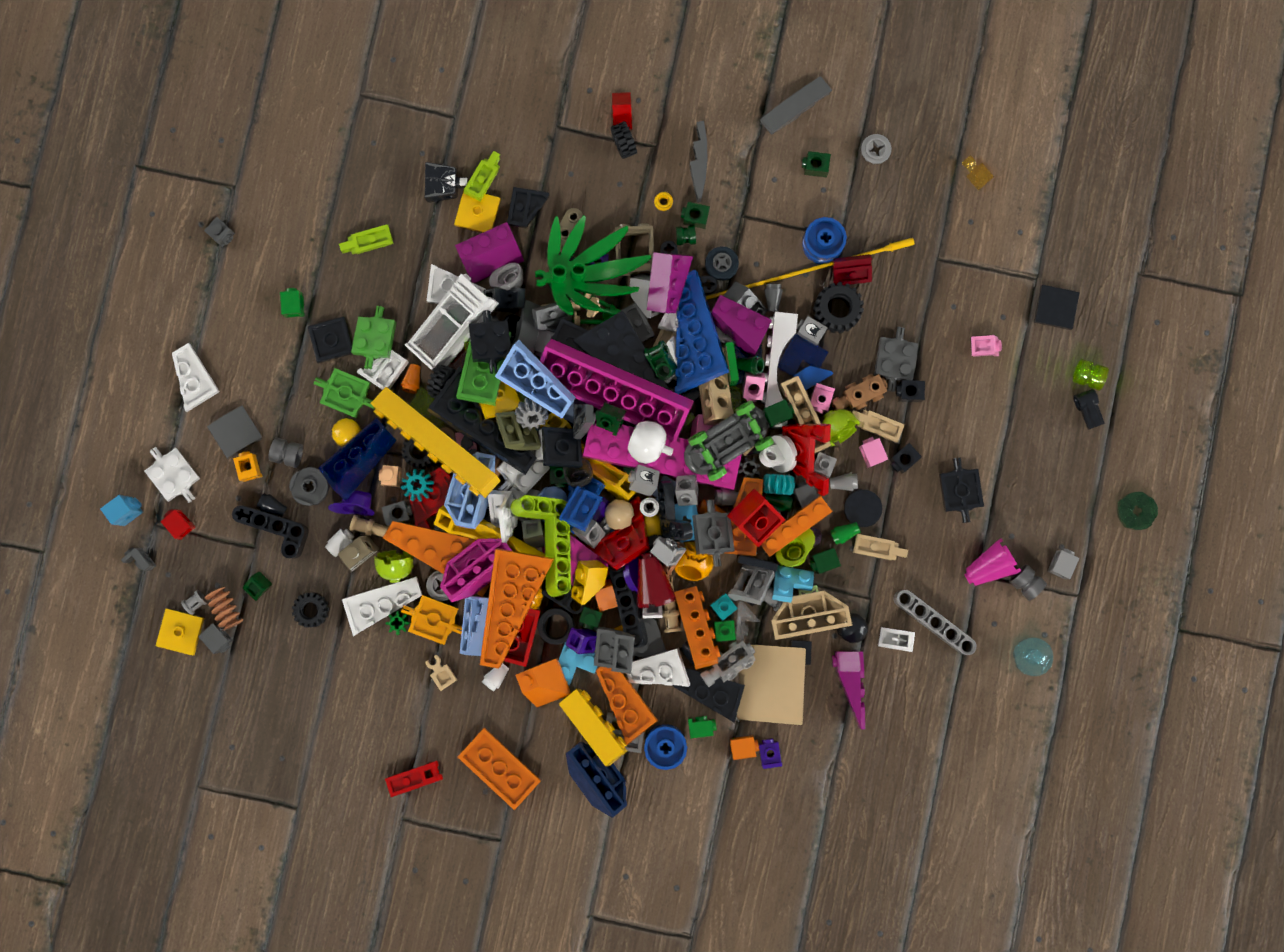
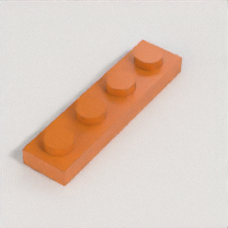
(796, 525)

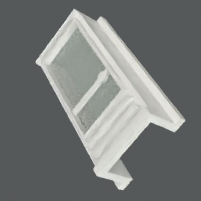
(447, 326)

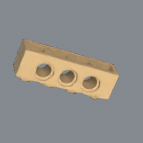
(716, 400)
(804, 412)

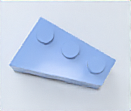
(473, 625)

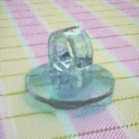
(1033, 656)

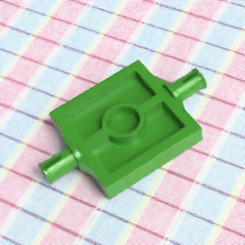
(373, 337)
(344, 392)

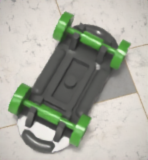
(725, 441)

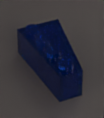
(357, 458)

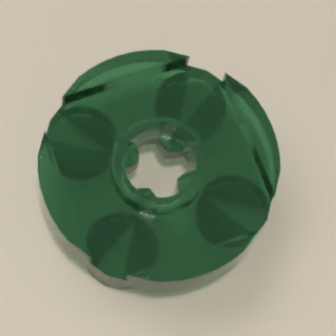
(1127, 505)

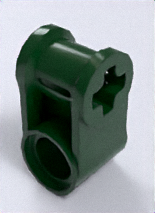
(661, 359)

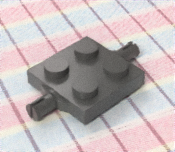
(896, 359)
(713, 533)

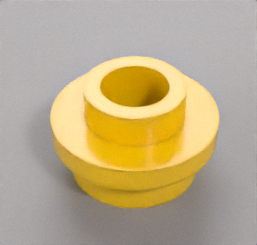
(663, 195)

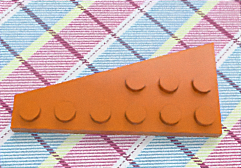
(428, 545)
(512, 591)

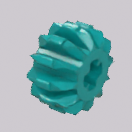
(778, 484)
(412, 489)

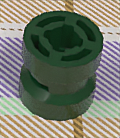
(685, 235)

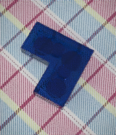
(800, 350)

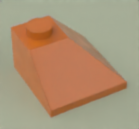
(543, 683)

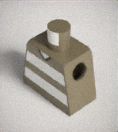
(358, 552)

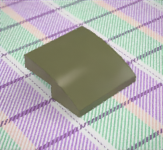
(514, 435)

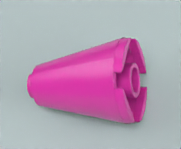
(992, 565)

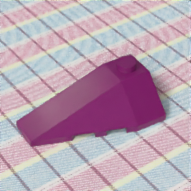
(850, 670)

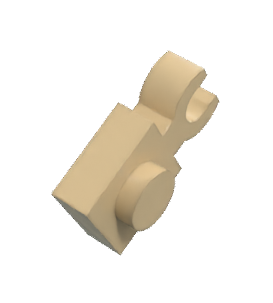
(443, 675)

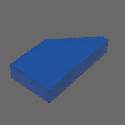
(812, 375)

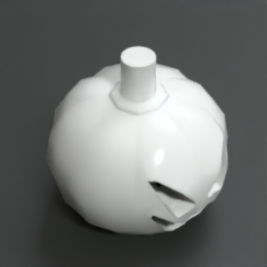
(648, 442)

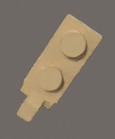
(879, 425)
(878, 547)

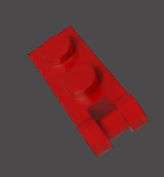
(413, 779)

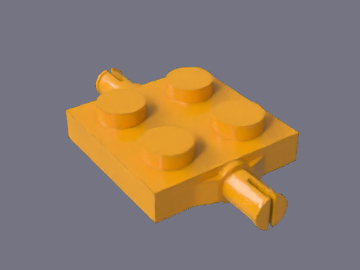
(432, 619)

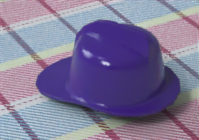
(357, 503)

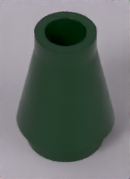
(752, 364)
(780, 502)

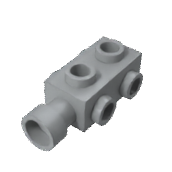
(731, 660)

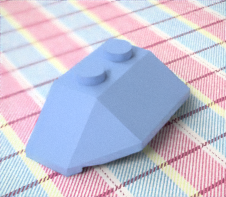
(462, 505)

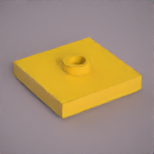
(476, 214)
(506, 402)
(180, 631)

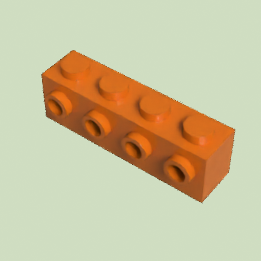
(696, 627)

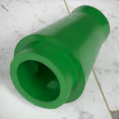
(845, 532)

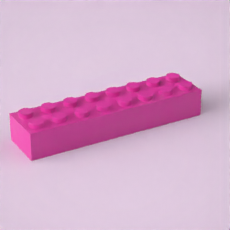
(601, 382)
(612, 449)

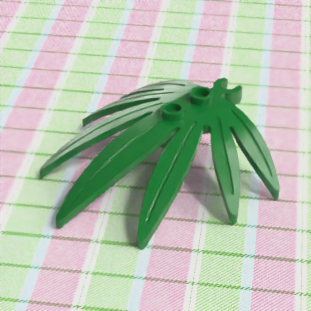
(574, 275)

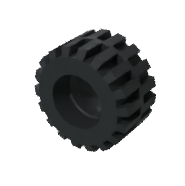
(846, 294)

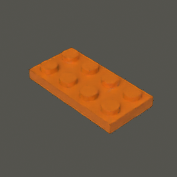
(499, 768)

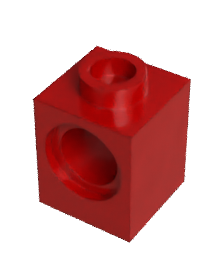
(177, 523)

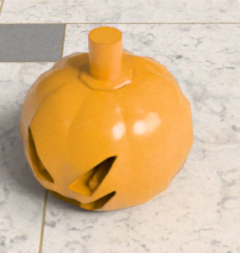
(694, 566)

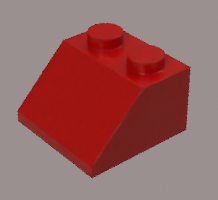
(756, 517)

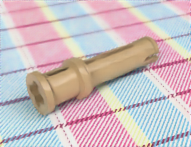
(367, 526)
(671, 614)

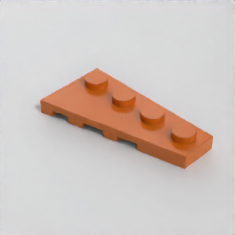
(742, 543)
(629, 708)

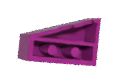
(667, 281)
(740, 324)

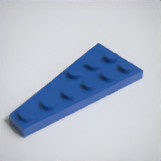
(697, 341)

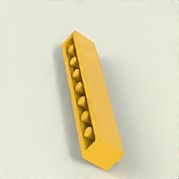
(435, 442)

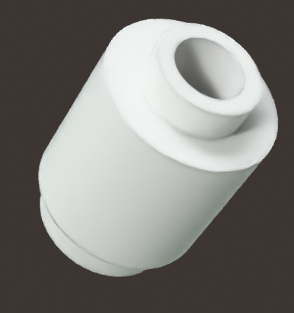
(339, 541)

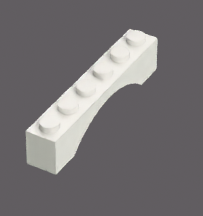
(783, 330)

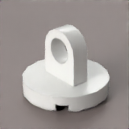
(780, 454)

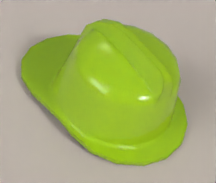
(797, 550)

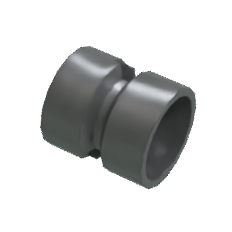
(283, 452)
(1030, 585)

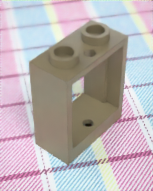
(641, 229)

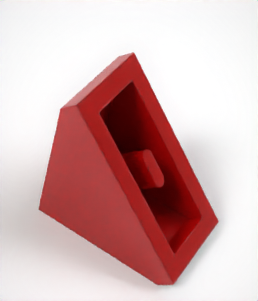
(622, 108)

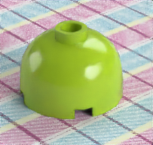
(842, 425)
(393, 565)

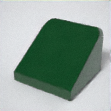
(257, 585)

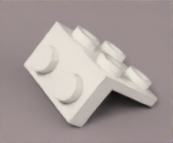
(501, 513)

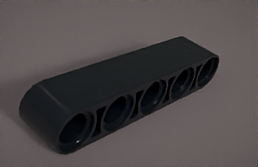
(627, 611)

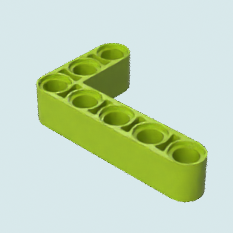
(552, 538)

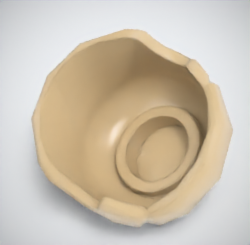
(619, 514)

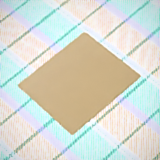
(773, 686)

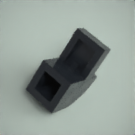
(508, 300)

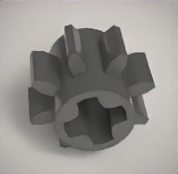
(751, 464)

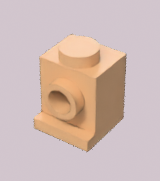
(390, 476)

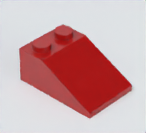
(522, 645)

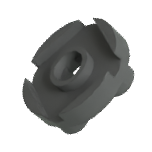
(299, 491)

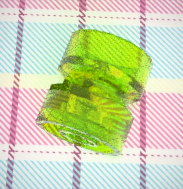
(1097, 375)

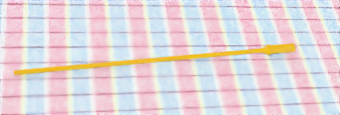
(890, 247)

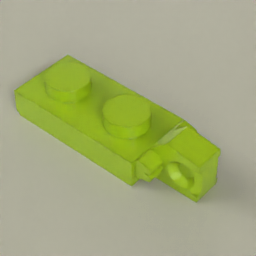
(483, 177)
(367, 240)

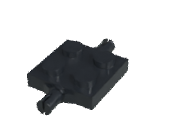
(489, 341)
(961, 490)

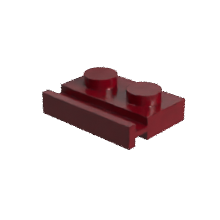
(852, 269)

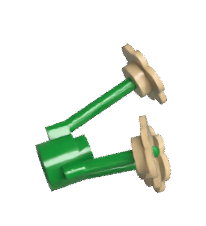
(607, 312)

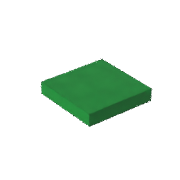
(730, 357)

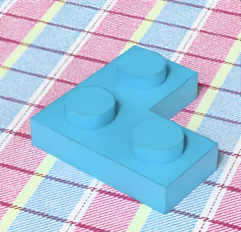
(788, 578)
(571, 660)

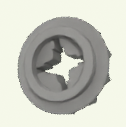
(879, 141)
(432, 585)

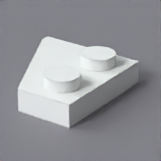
(385, 370)

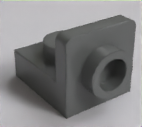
(220, 232)
(141, 558)

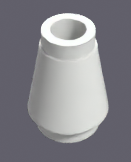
(649, 512)
(495, 677)

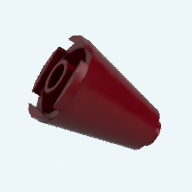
(653, 583)

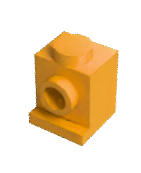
(240, 464)

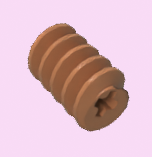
(223, 608)

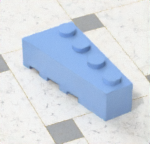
(531, 378)

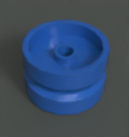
(826, 229)
(667, 758)

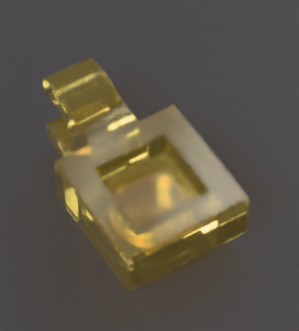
(979, 174)

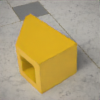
(589, 579)

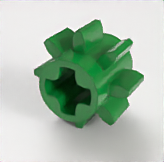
(395, 627)

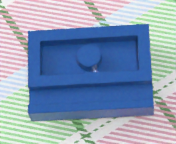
(581, 508)

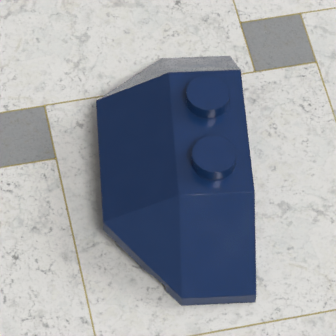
(599, 783)

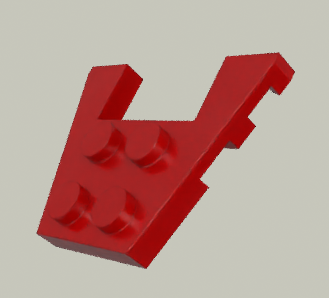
(804, 439)
(429, 507)
(626, 543)

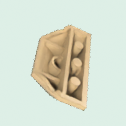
(809, 615)

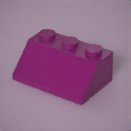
(489, 252)

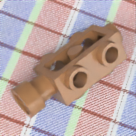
(866, 391)

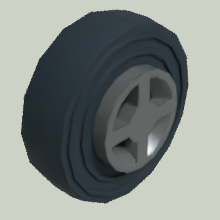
(725, 257)

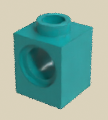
(723, 606)

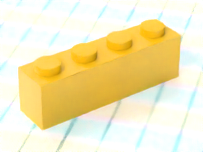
(593, 727)

